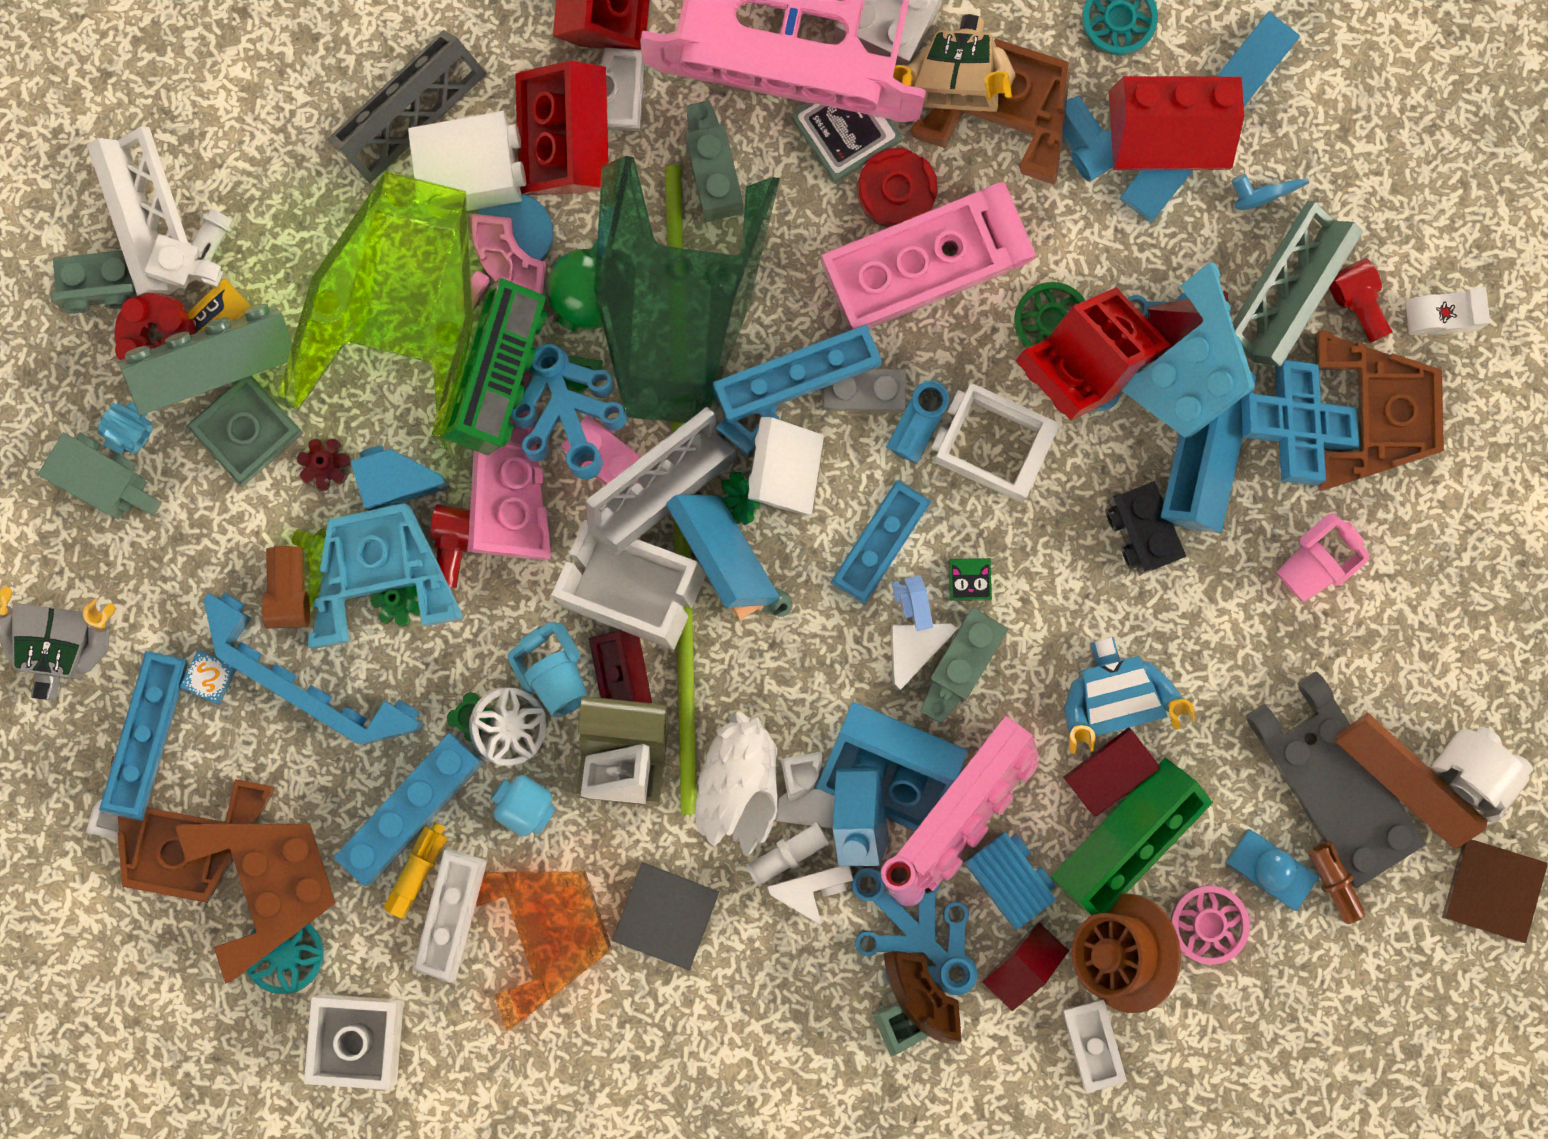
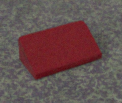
(620, 667)
(1111, 772)

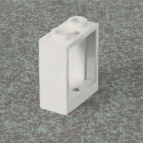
(1045, 428)

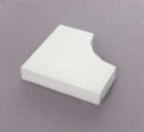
(624, 88)

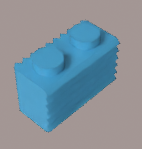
(1011, 880)

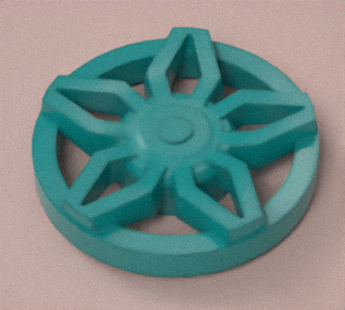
(1119, 20)
(287, 958)

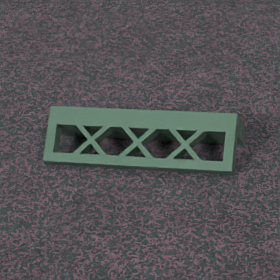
(1298, 292)

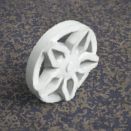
(507, 726)

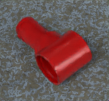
(1358, 290)
(451, 535)

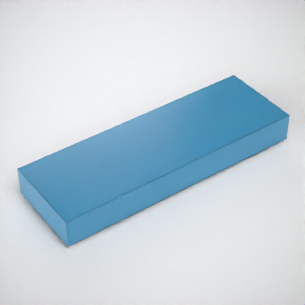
(880, 542)

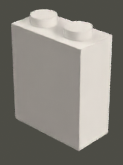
(471, 156)

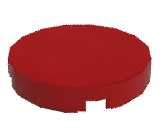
(900, 198)

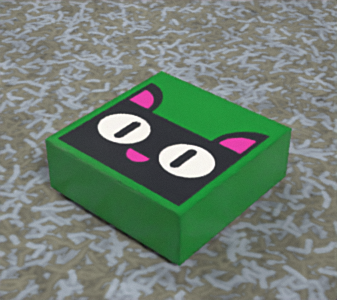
(970, 579)

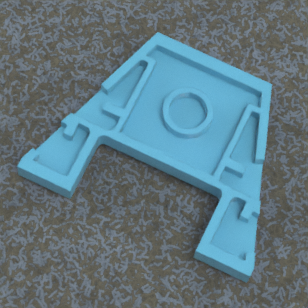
(1200, 372)
(374, 555)

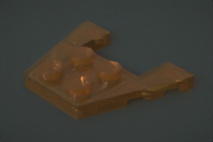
(557, 931)

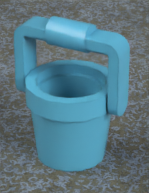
(553, 677)

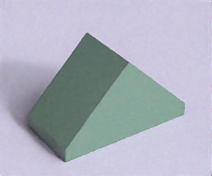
(896, 1028)

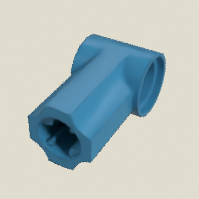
(1087, 141)
(917, 425)

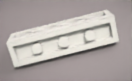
(130, 212)

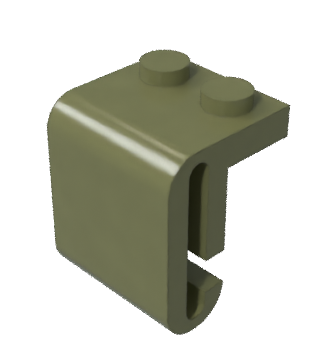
(621, 724)

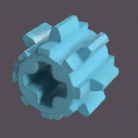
(124, 428)

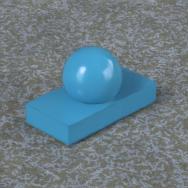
(1272, 869)

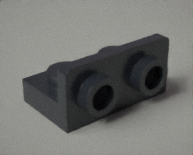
(1148, 537)

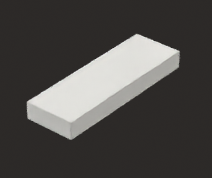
(450, 915)

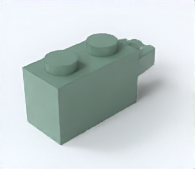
(712, 164)
(95, 478)
(962, 664)

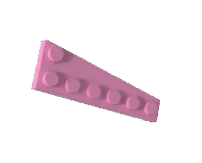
(507, 500)

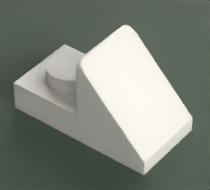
(799, 891)

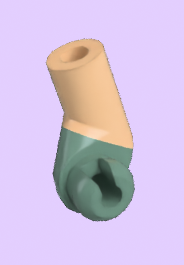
(779, 608)

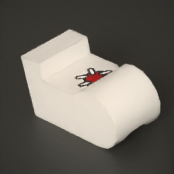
(1448, 312)

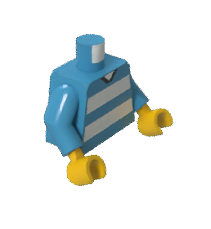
(1119, 696)

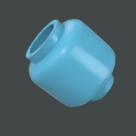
(522, 805)

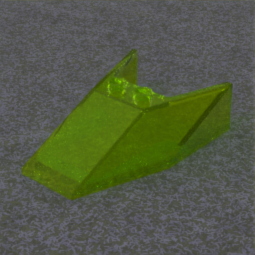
(392, 286)

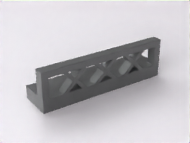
(398, 95)

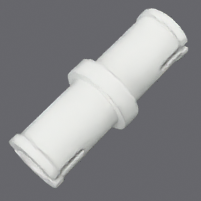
(788, 854)

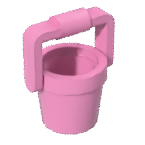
(1313, 568)

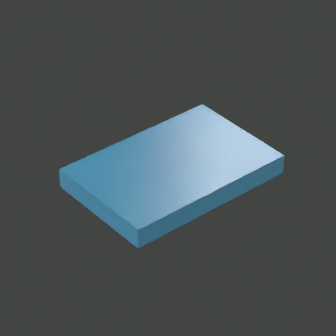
(722, 550)

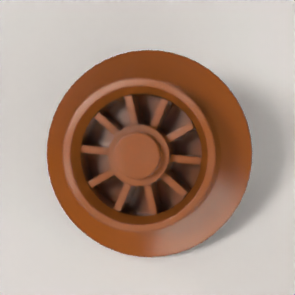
(1128, 955)

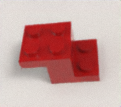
(1093, 353)

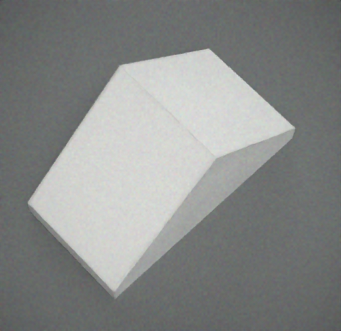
(914, 648)
(617, 775)

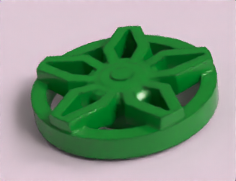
(1048, 315)

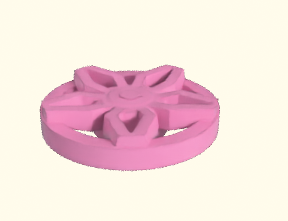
(1211, 924)

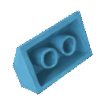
(911, 762)

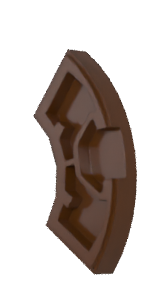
(921, 998)

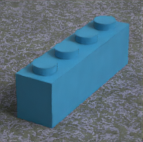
(1205, 473)
(409, 810)

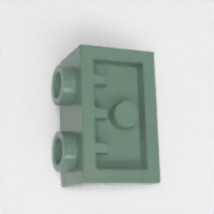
(91, 281)

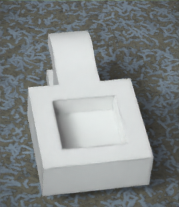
(177, 263)

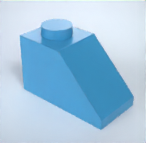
(391, 478)
(859, 817)

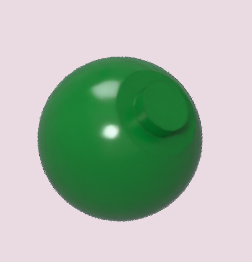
(572, 290)

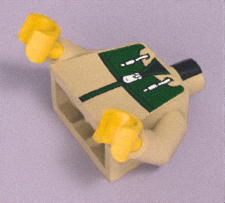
(960, 69)

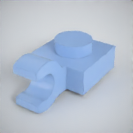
(914, 601)

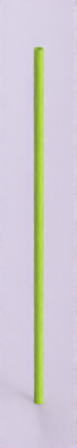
(685, 658)

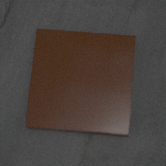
(1495, 890)

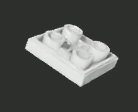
(785, 466)

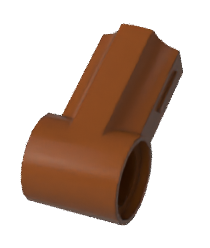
(286, 599)

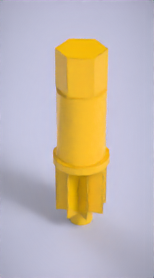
(416, 870)

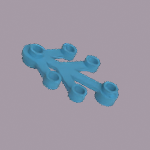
(564, 407)
(920, 934)

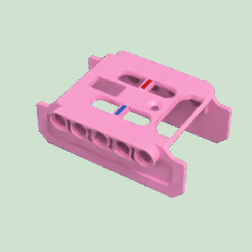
(844, 76)

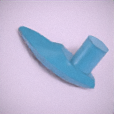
(1252, 198)

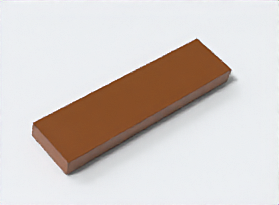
(1411, 781)

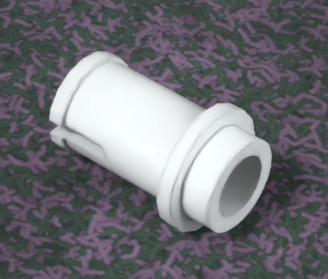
(211, 233)

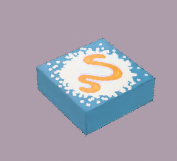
(208, 677)

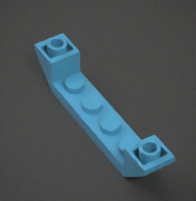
(227, 625)

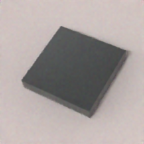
(665, 916)

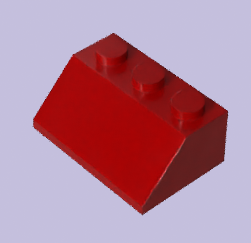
(601, 22)
(1176, 122)
(562, 127)

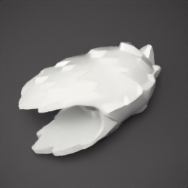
(738, 784)

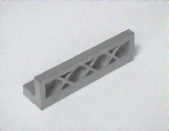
(640, 505)

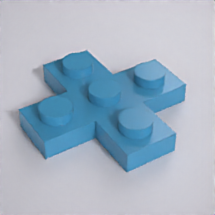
(1299, 422)

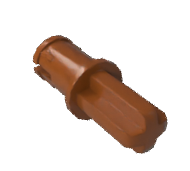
(1336, 881)

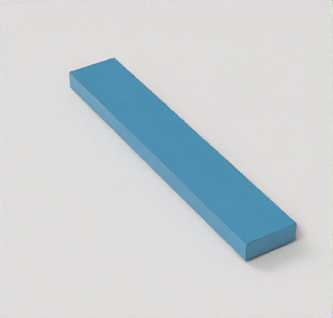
(1253, 63)

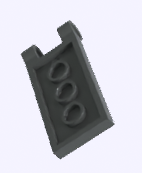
(1334, 789)

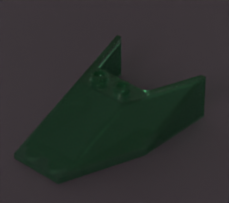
(667, 308)

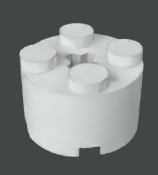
(1483, 771)

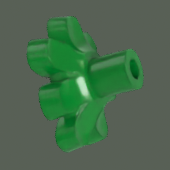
(737, 490)
(400, 608)

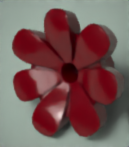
(329, 469)

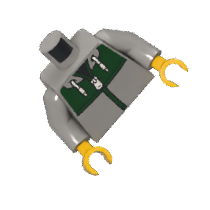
(53, 641)

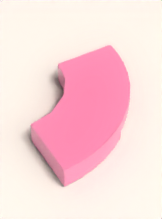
(501, 254)

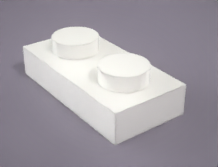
(1094, 1045)

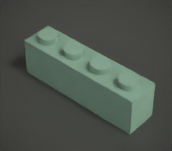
(206, 359)

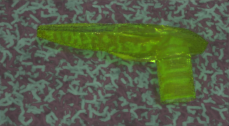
(315, 547)

